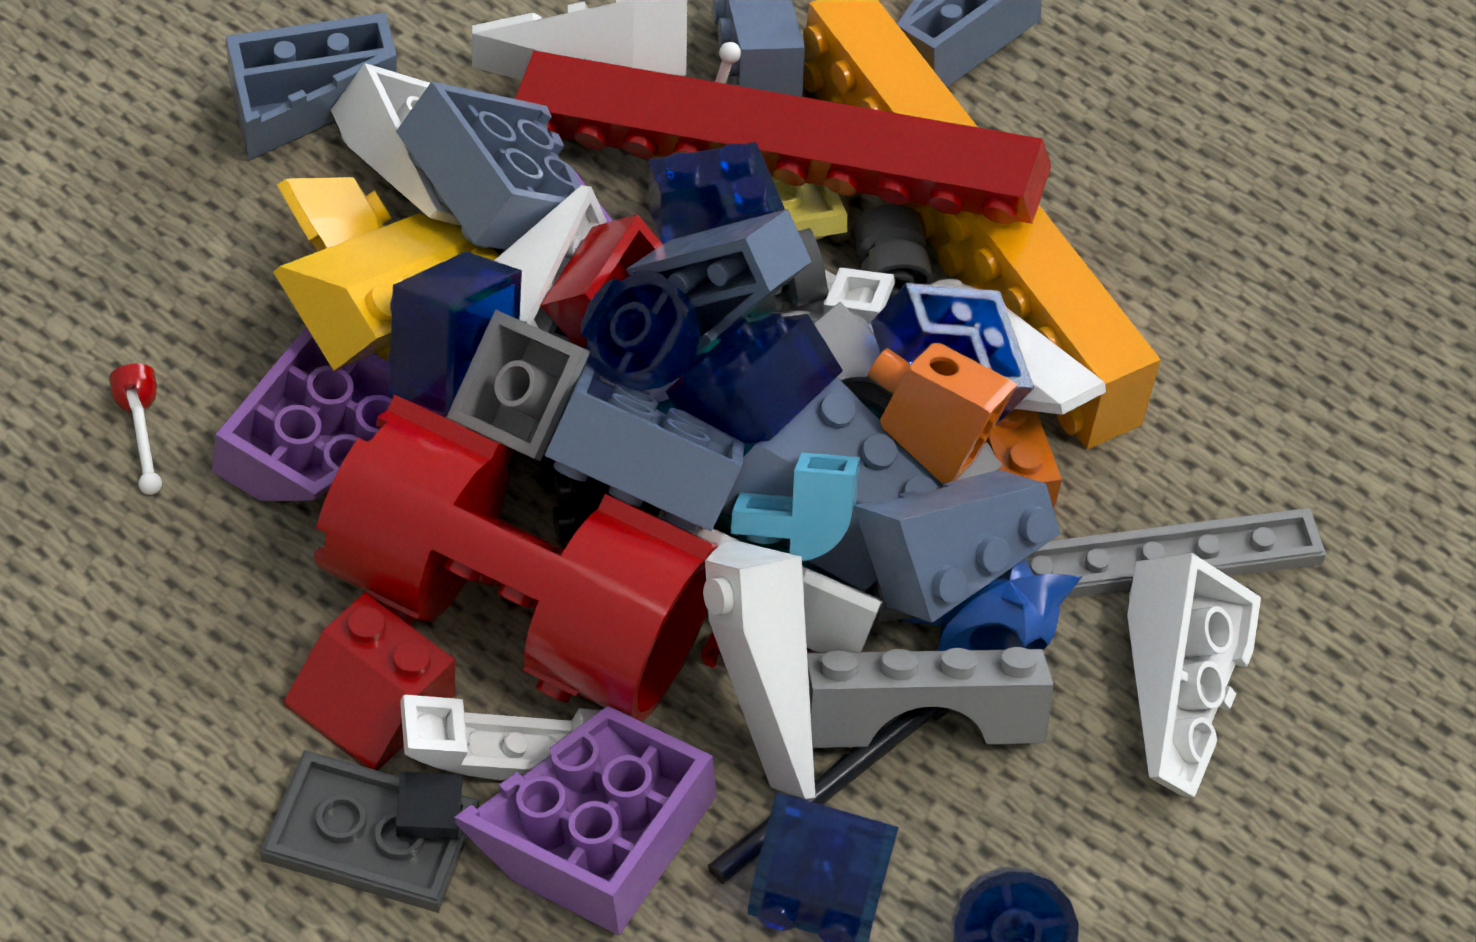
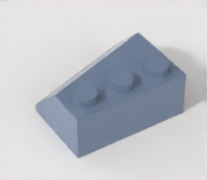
(488, 160)
(843, 427)
(645, 453)

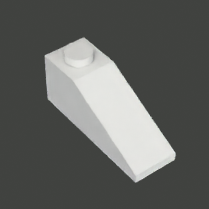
(548, 249)

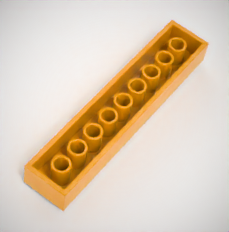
(866, 61)

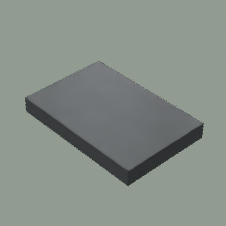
(343, 829)

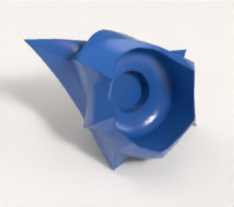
(1007, 612)

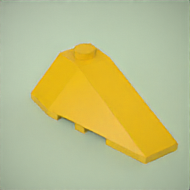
(334, 212)

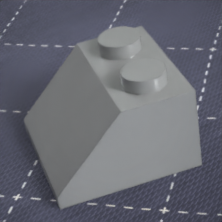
(518, 385)

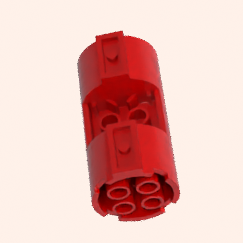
(421, 518)

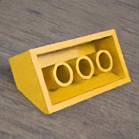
(349, 286)

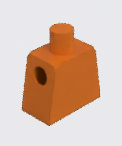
(941, 406)

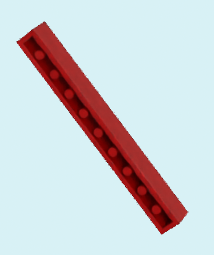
(798, 137)

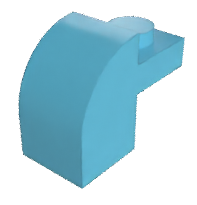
(815, 515)

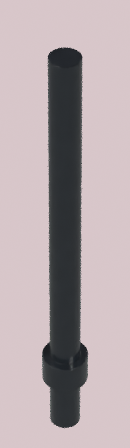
(829, 784)

